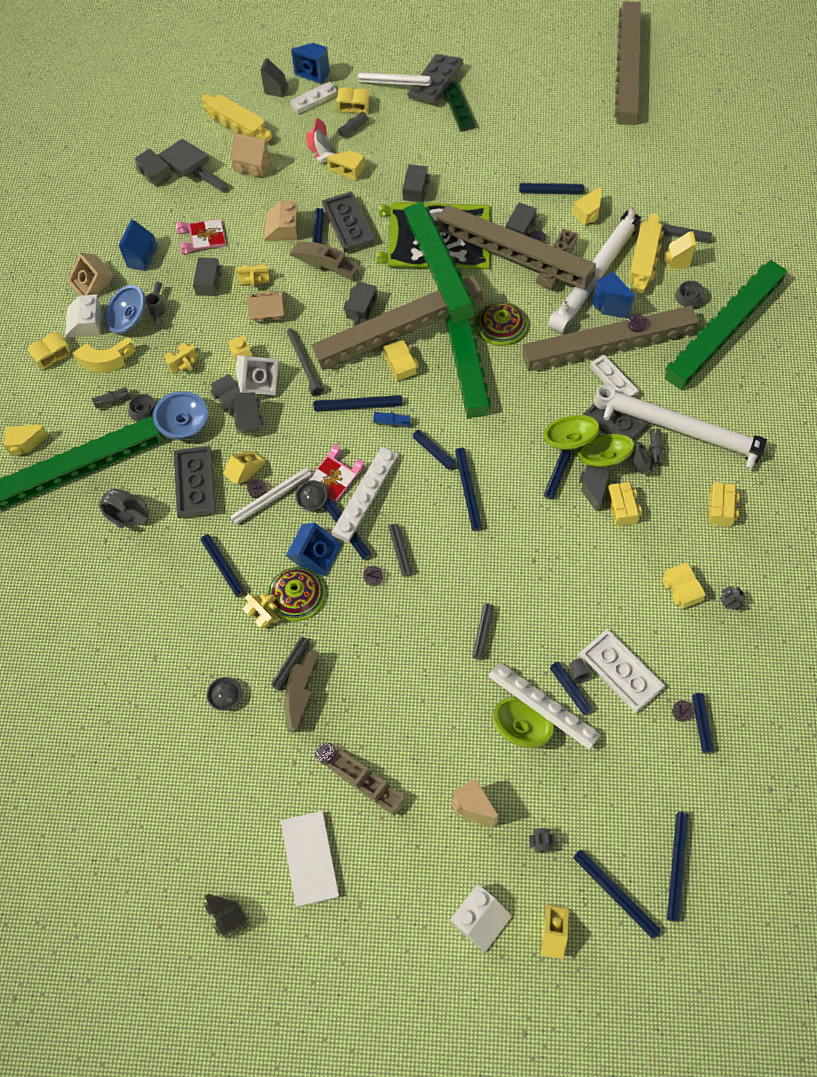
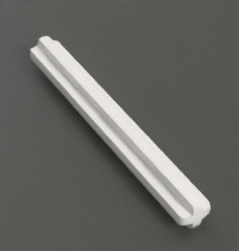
(394, 79)
(271, 496)

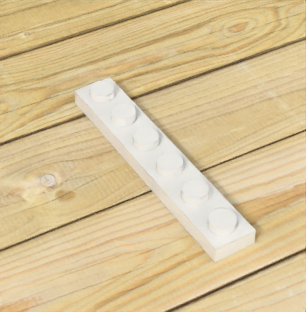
(364, 494)
(544, 705)

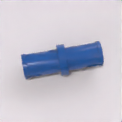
(391, 419)

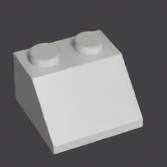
(84, 317)
(257, 374)
(480, 918)

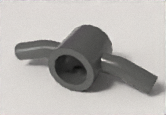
(156, 304)

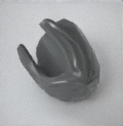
(123, 508)

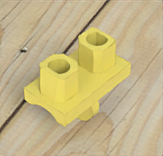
(253, 275)
(182, 360)
(262, 605)

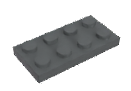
(442, 71)
(348, 221)
(194, 482)

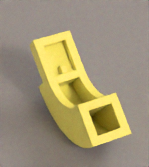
(104, 360)

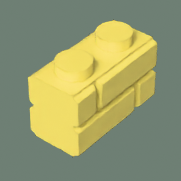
(623, 504)
(722, 504)

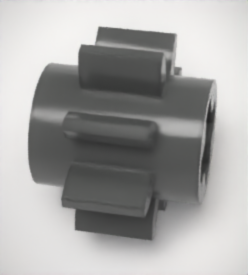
(733, 598)
(542, 840)

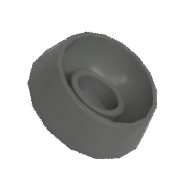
(690, 294)
(141, 407)
(642, 459)
(311, 495)
(224, 693)

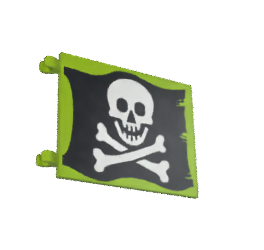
(405, 250)

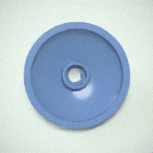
(125, 309)
(177, 408)

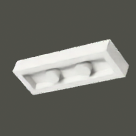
(314, 97)
(612, 376)

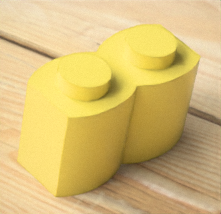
(353, 100)
(49, 350)
(400, 360)
(683, 585)

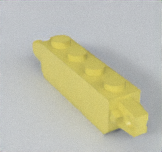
(235, 117)
(645, 252)

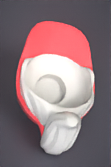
(318, 141)

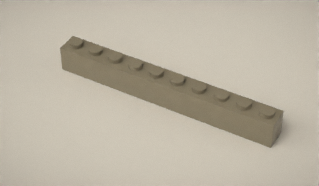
(628, 64)
(516, 247)
(387, 327)
(608, 339)

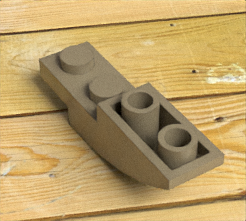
(565, 242)
(326, 256)
(296, 696)

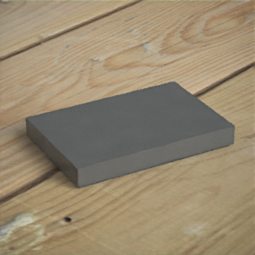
(184, 157)
(618, 422)

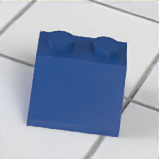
(311, 62)
(137, 246)
(613, 297)
(314, 548)

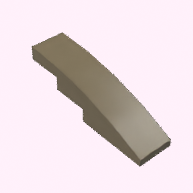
(367, 782)

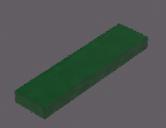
(459, 107)

